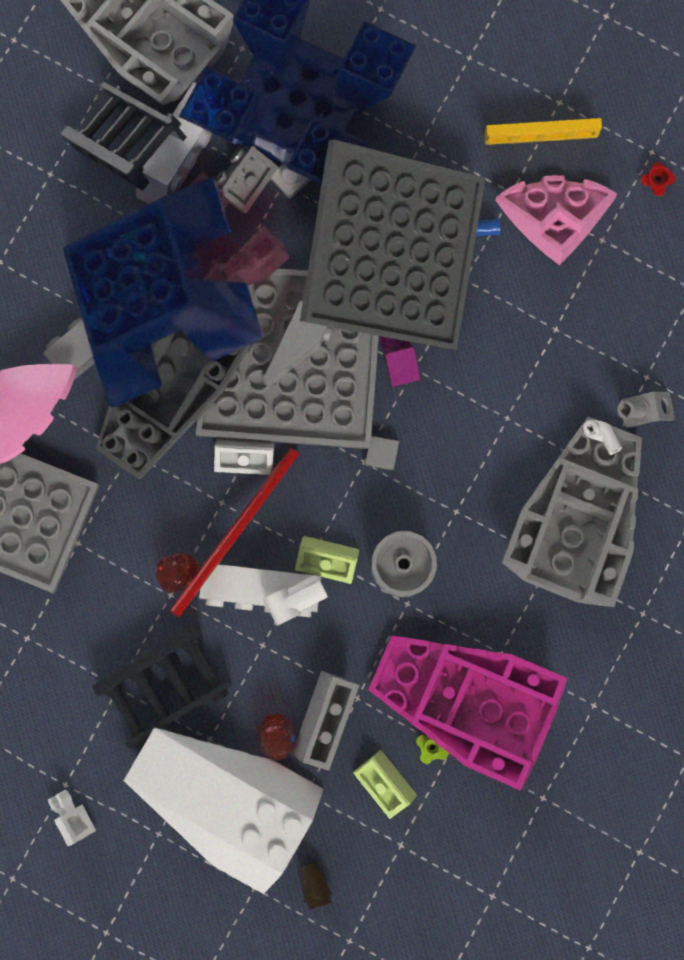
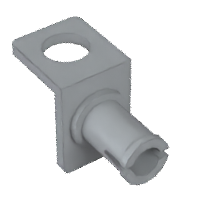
(645, 409)

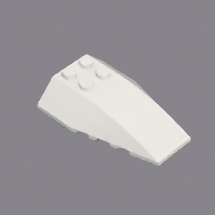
(226, 803)

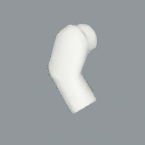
(604, 433)

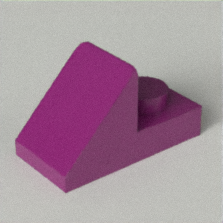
(400, 361)

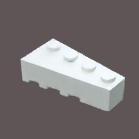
(174, 158)

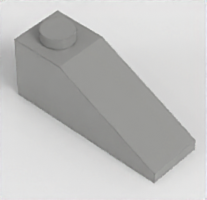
(297, 344)

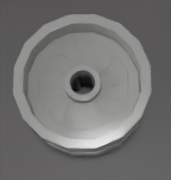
(414, 550)

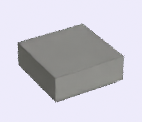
(382, 453)

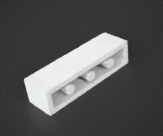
(248, 587)

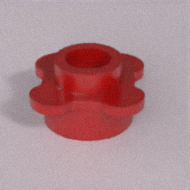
(658, 170)

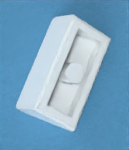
(243, 456)

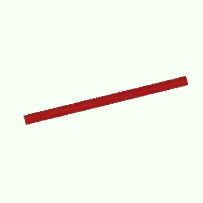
(234, 532)

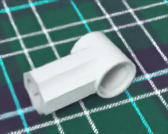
(290, 601)

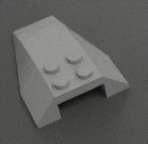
(156, 42)
(580, 522)

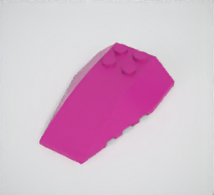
(472, 702)

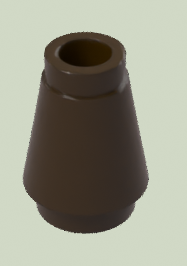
(315, 888)

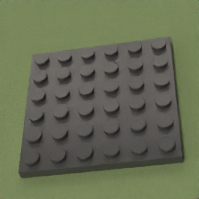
(392, 246)

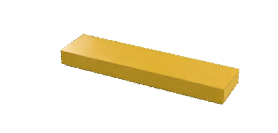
(542, 131)

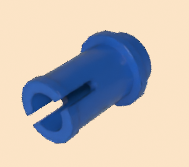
(488, 227)

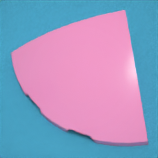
(556, 212)
(27, 402)

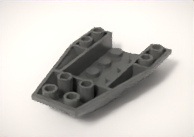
(150, 424)

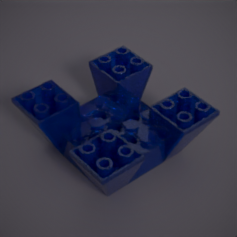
(282, 63)
(144, 283)

